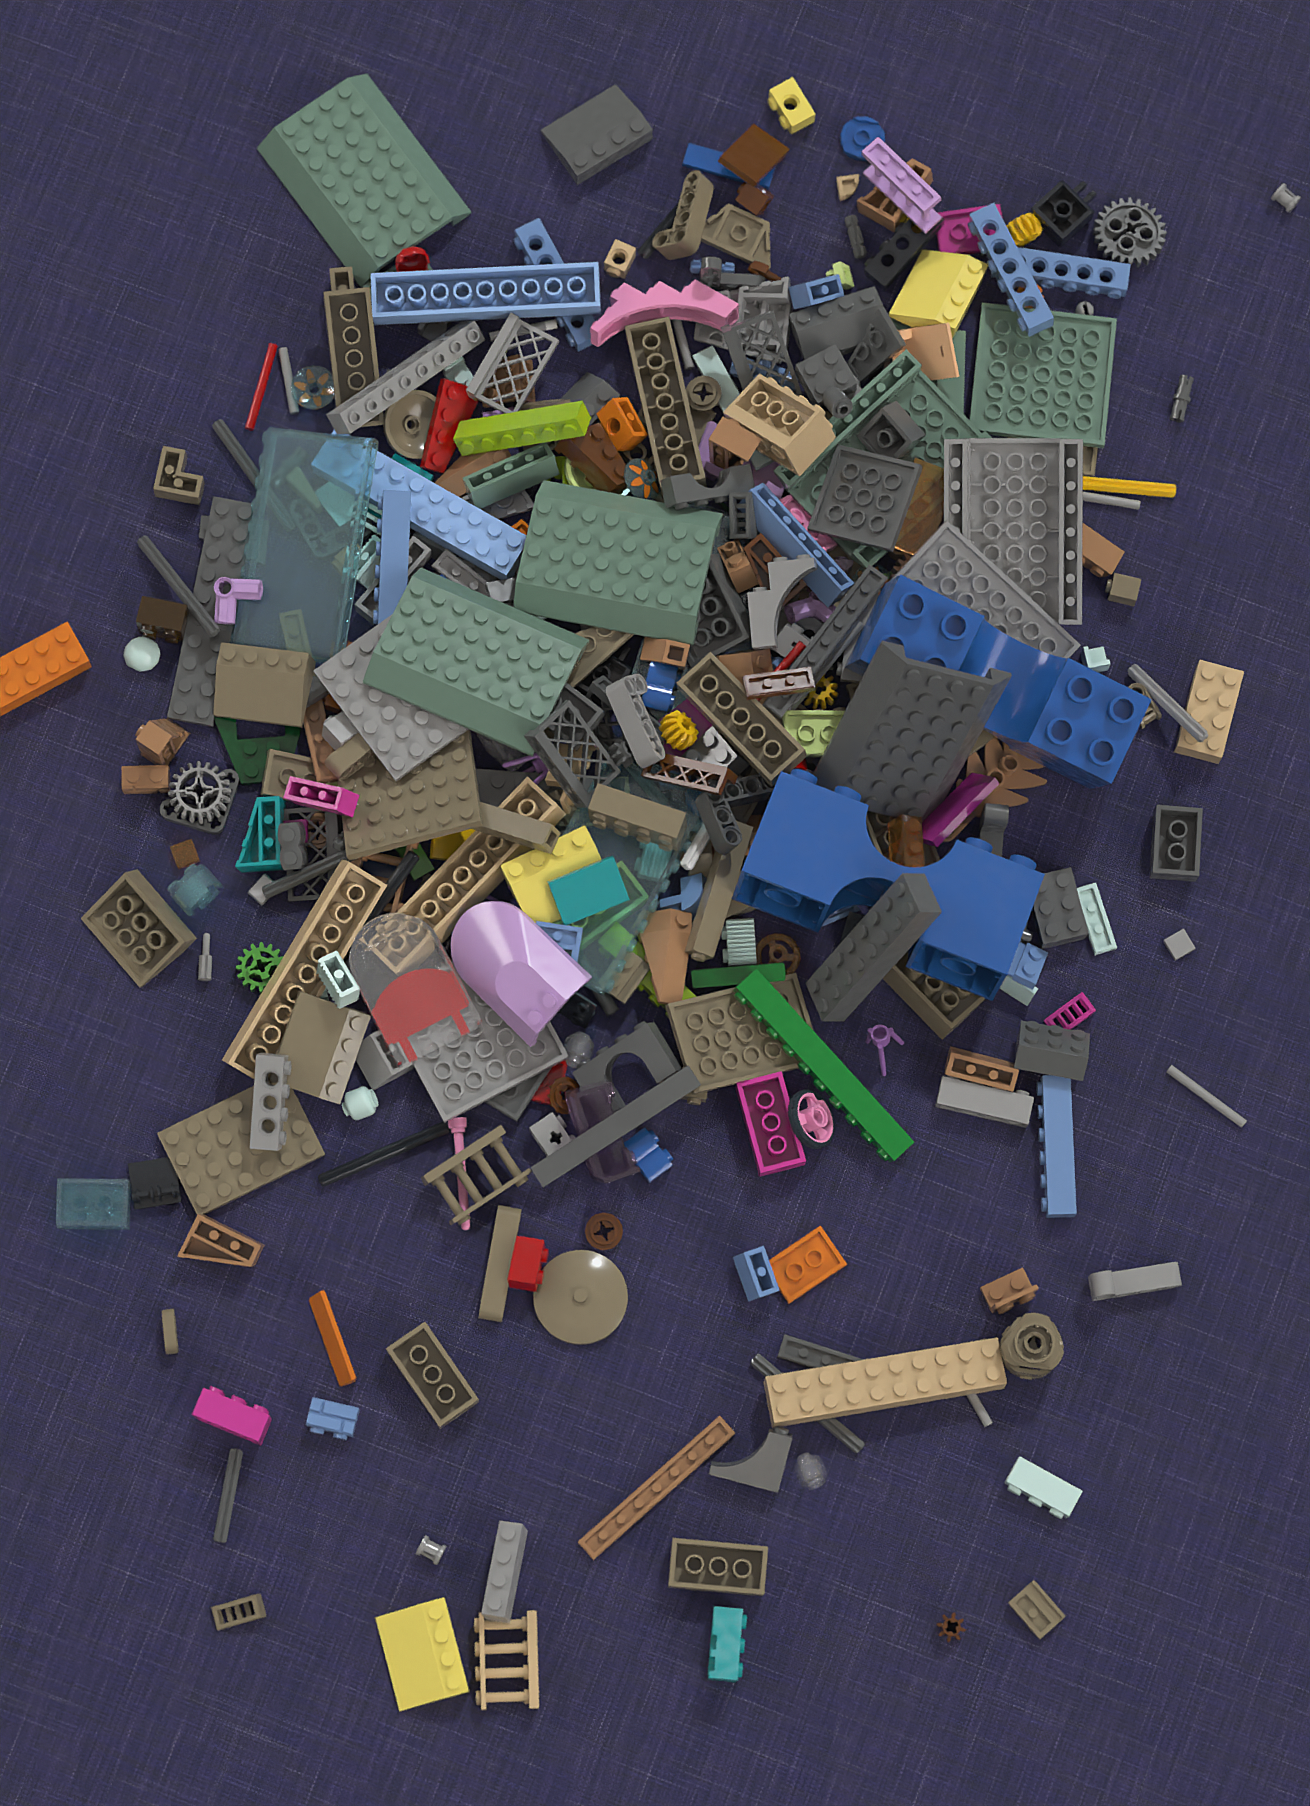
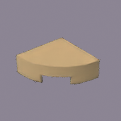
(847, 185)

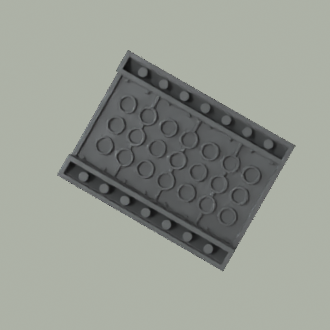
(908, 732)

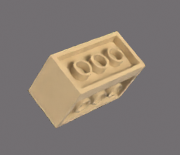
(788, 424)

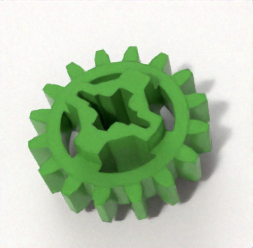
(252, 972)

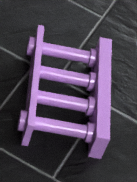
(901, 185)

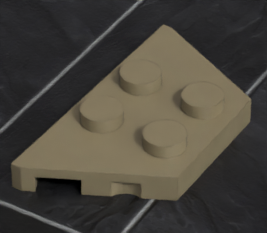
(739, 234)

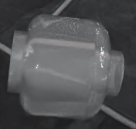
(579, 1049)
(810, 1471)

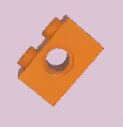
(622, 424)

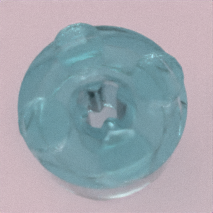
(195, 889)

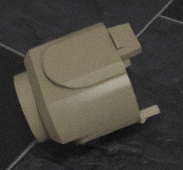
(1017, 1351)

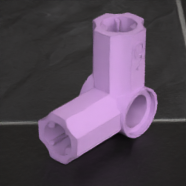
(240, 589)
(808, 608)

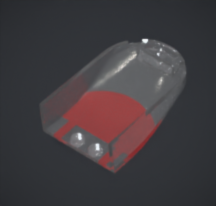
(410, 987)

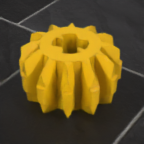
(1024, 229)
(826, 694)
(678, 730)

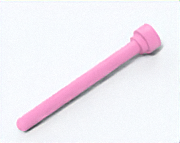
(457, 1128)

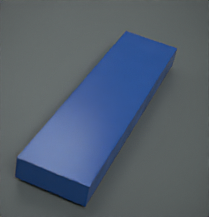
(707, 159)

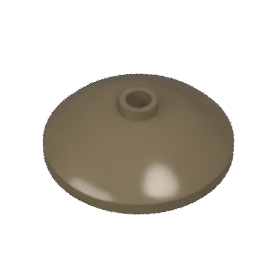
(413, 407)

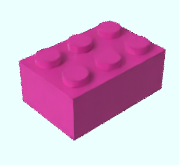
(232, 1415)

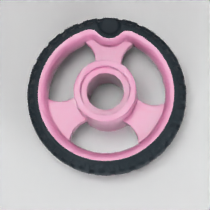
(811, 1119)

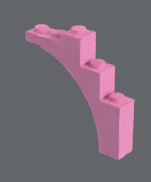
(694, 304)

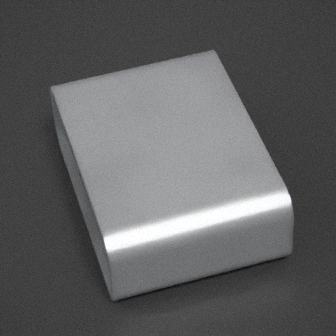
(256, 891)

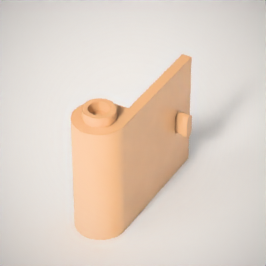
(932, 349)

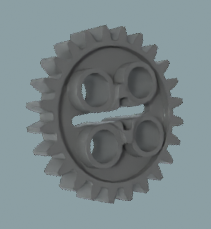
(1119, 216)

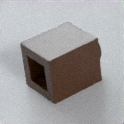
(754, 198)

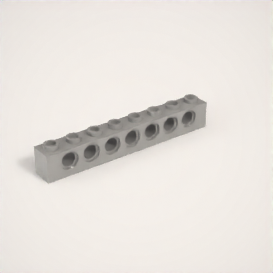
(405, 377)

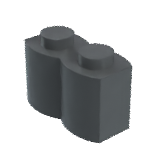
(293, 851)

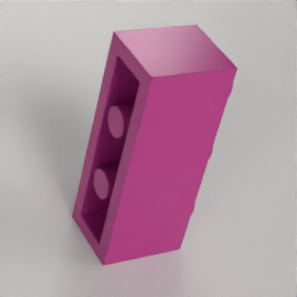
(321, 796)

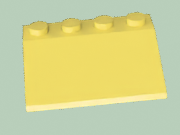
(939, 290)
(530, 872)
(422, 1654)

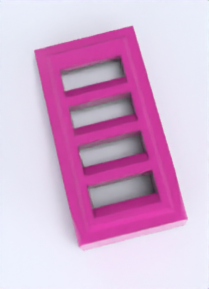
(1065, 1008)

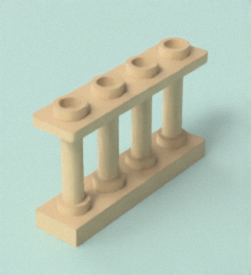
(530, 1671)

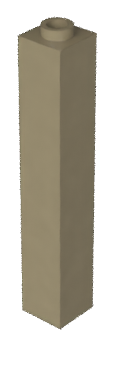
(518, 828)
(716, 899)

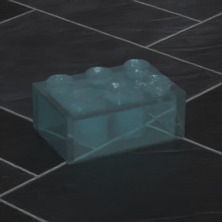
(93, 1204)

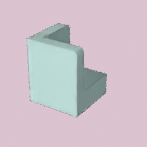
(1095, 659)

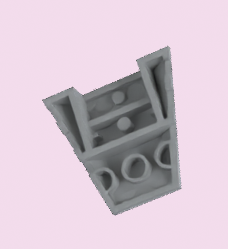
(754, 302)

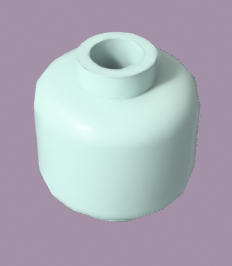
(360, 1103)

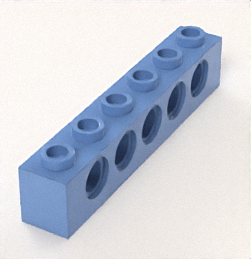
(990, 218)
(535, 233)
(1072, 265)

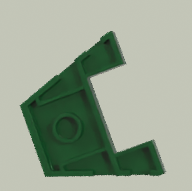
(251, 754)

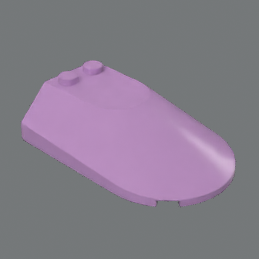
(514, 966)

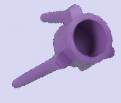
(538, 766)
(881, 1037)

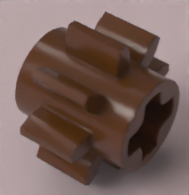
(944, 1625)

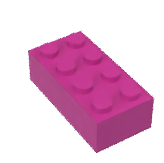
(766, 1118)

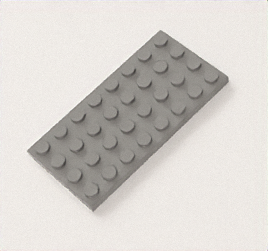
(965, 575)

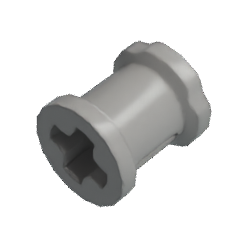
(1285, 198)
(431, 1550)

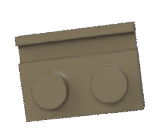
(629, 978)
(1036, 1609)

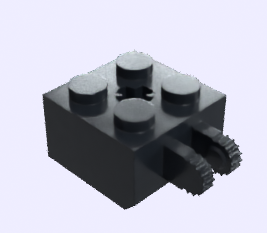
(1059, 200)
(612, 668)

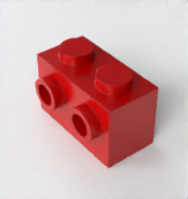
(527, 1263)

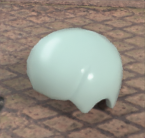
(141, 654)

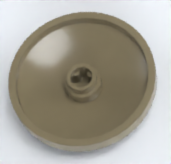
(581, 1297)

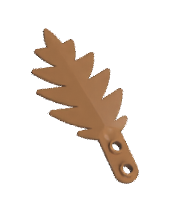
(1009, 771)

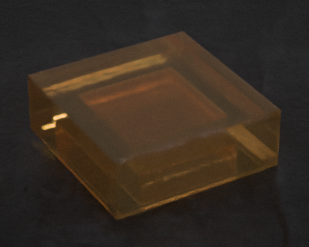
(184, 854)

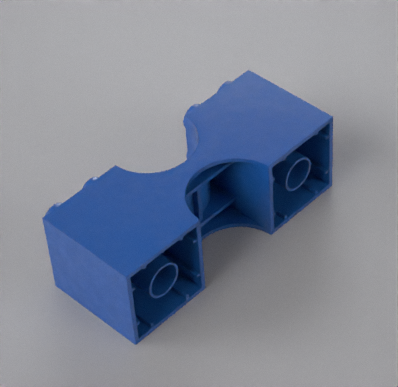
(1051, 704)
(818, 859)

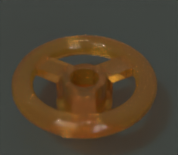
(795, 957)

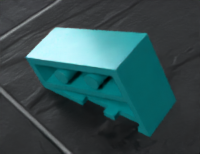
(261, 845)

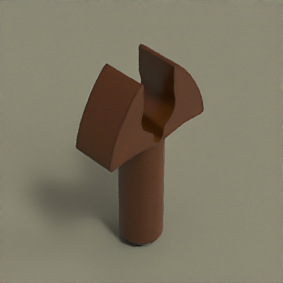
(761, 269)

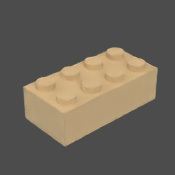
(1212, 706)

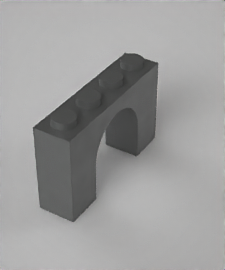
(644, 1042)

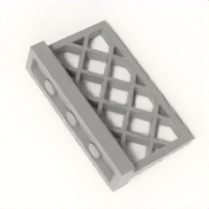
(495, 356)

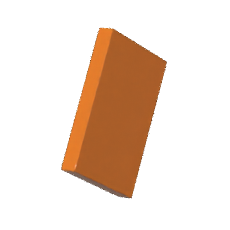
(806, 1264)

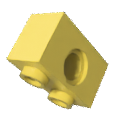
(790, 93)

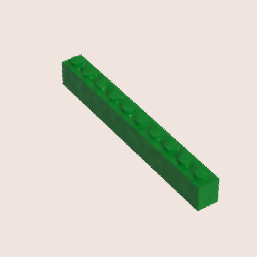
(823, 1066)

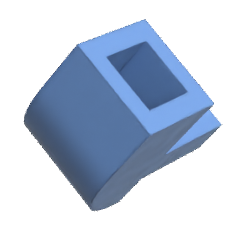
(690, 895)

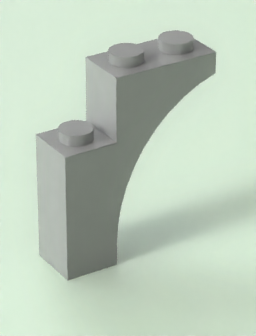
(766, 604)

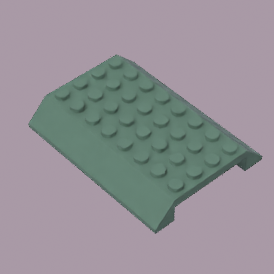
(361, 176)
(921, 400)
(615, 562)
(473, 659)

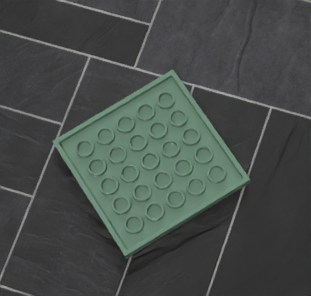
(1043, 382)

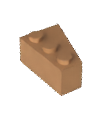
(160, 740)
(219, 1243)

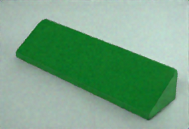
(735, 975)

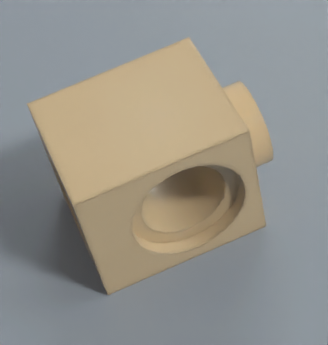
(623, 251)

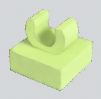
(844, 274)

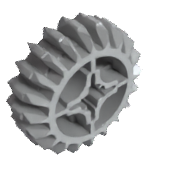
(189, 792)

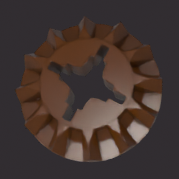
(561, 1085)
(608, 1221)

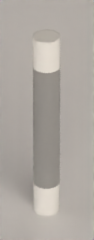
(543, 326)

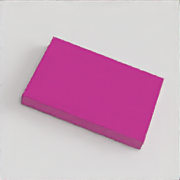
(955, 234)

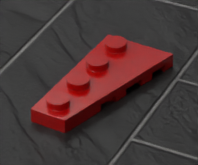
(449, 409)

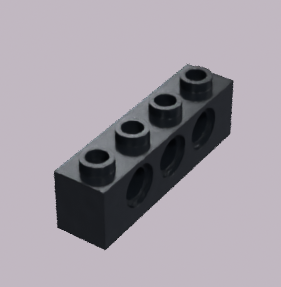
(885, 276)

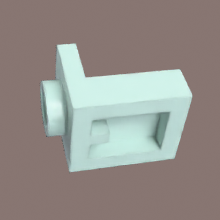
(458, 372)

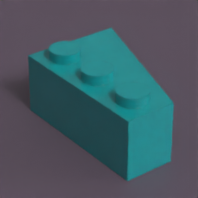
(726, 1644)

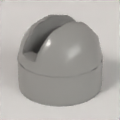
(1080, 310)

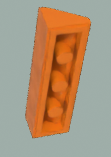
(332, 1338)

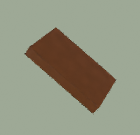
(753, 155)

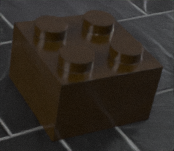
(162, 619)

